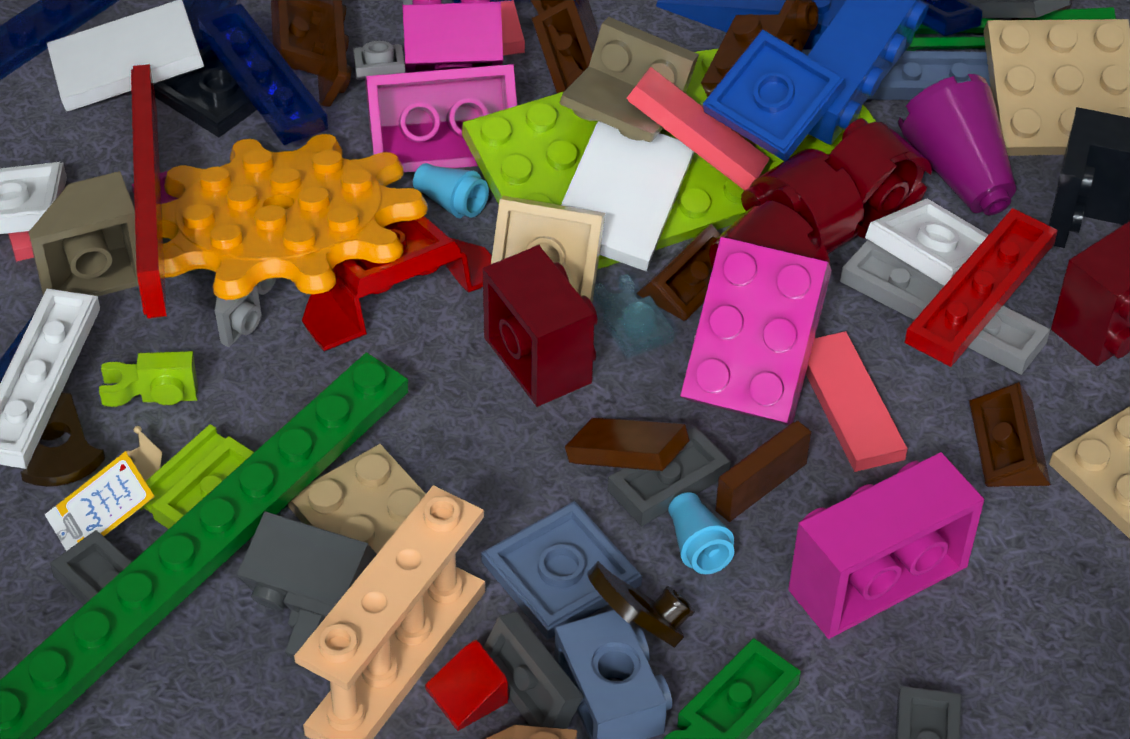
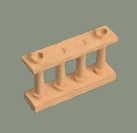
(393, 620)

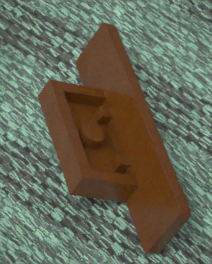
(791, 25)
(314, 41)

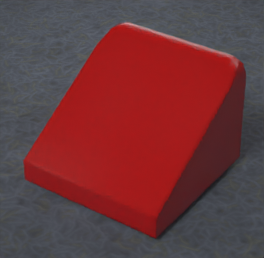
(469, 686)

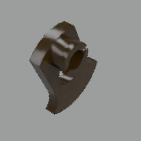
(68, 461)
(658, 617)

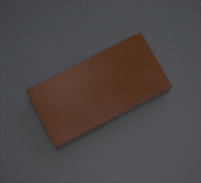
(627, 444)
(762, 470)

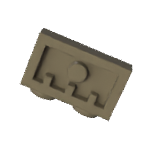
(616, 67)

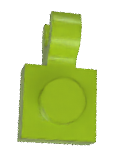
(156, 377)

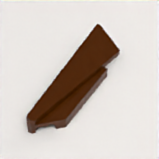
(566, 38)

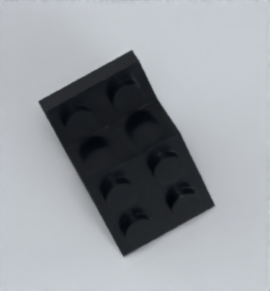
(1093, 173)

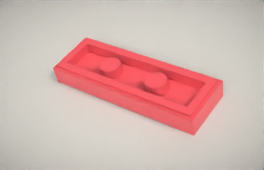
(698, 130)
(853, 404)

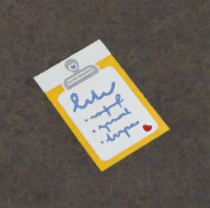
(100, 502)

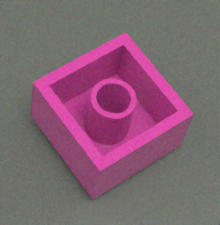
(452, 35)

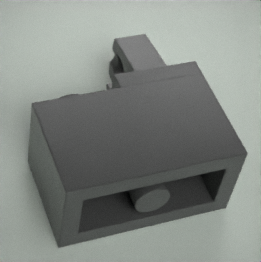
(302, 570)

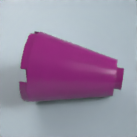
(963, 141)

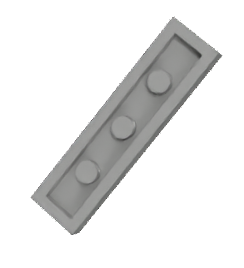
(889, 280)

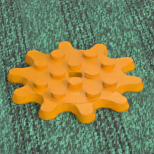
(284, 215)

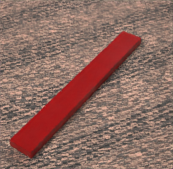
(147, 194)

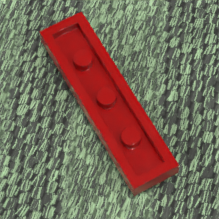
(980, 287)

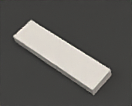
(41, 371)

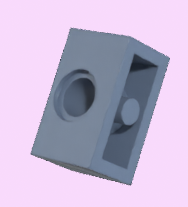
(605, 649)

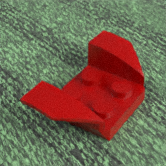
(337, 314)

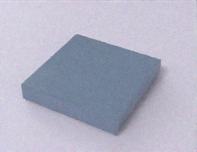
(549, 565)

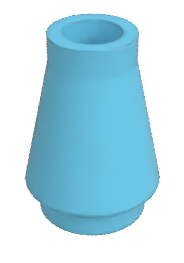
(454, 189)
(701, 536)

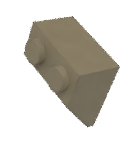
(87, 238)

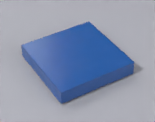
(774, 95)

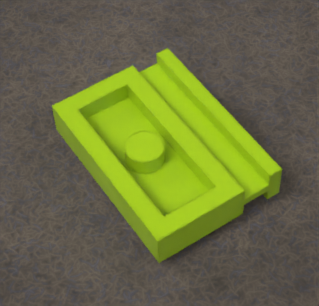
(193, 474)

